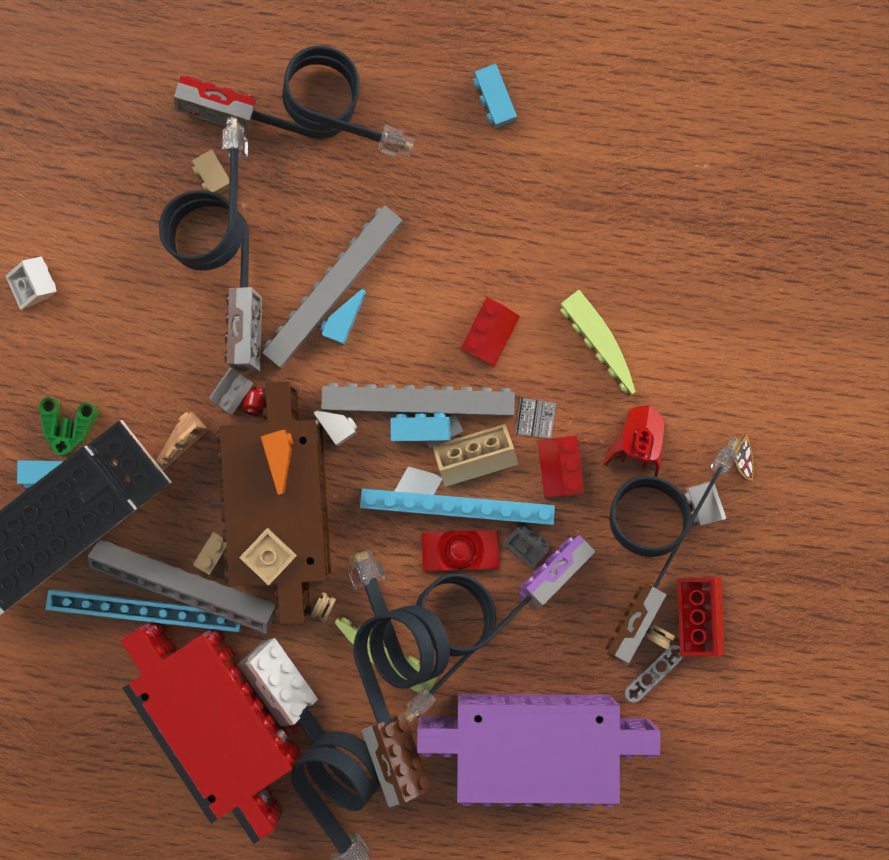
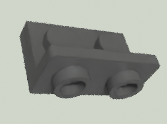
(527, 544)

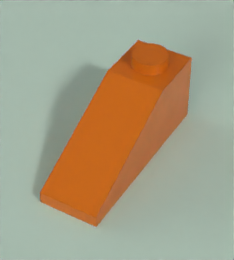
(278, 453)

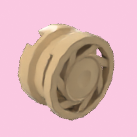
(321, 606)
(658, 638)

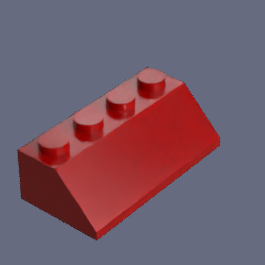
(700, 616)

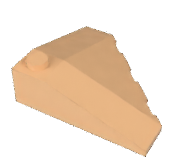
(183, 437)

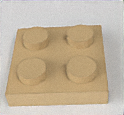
(268, 556)

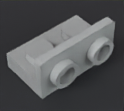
(230, 391)

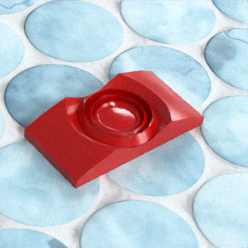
(460, 550)

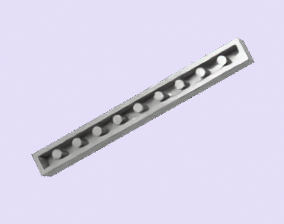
(333, 286)
(418, 400)
(182, 586)

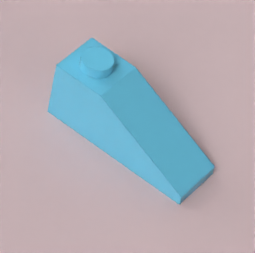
(342, 320)

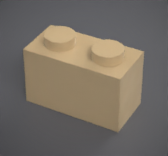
(212, 172)
(211, 554)

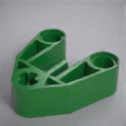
(51, 423)

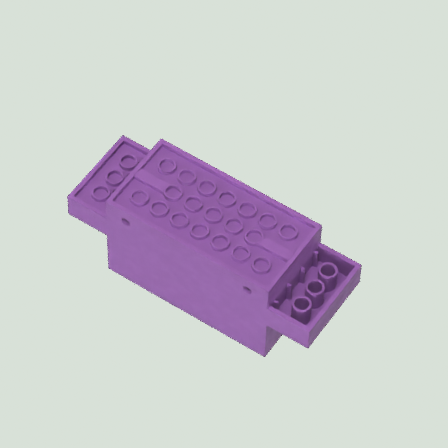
(538, 748)

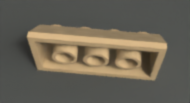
(475, 455)

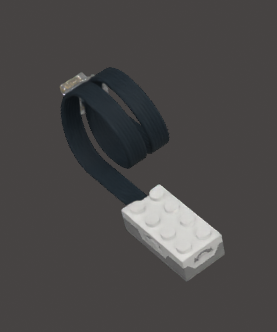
(286, 698)

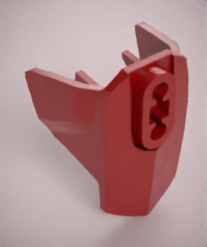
(639, 438)

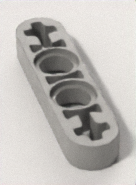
(656, 675)

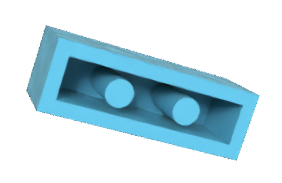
(494, 96)
(420, 428)
(32, 471)

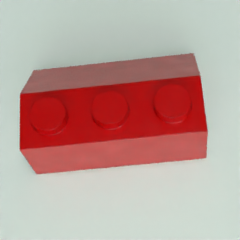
(490, 332)
(560, 466)

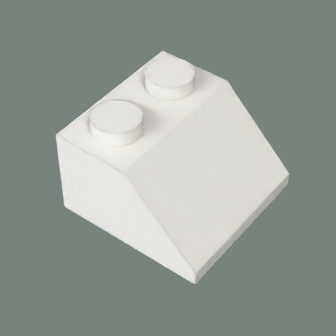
(31, 282)
(337, 426)
(711, 509)

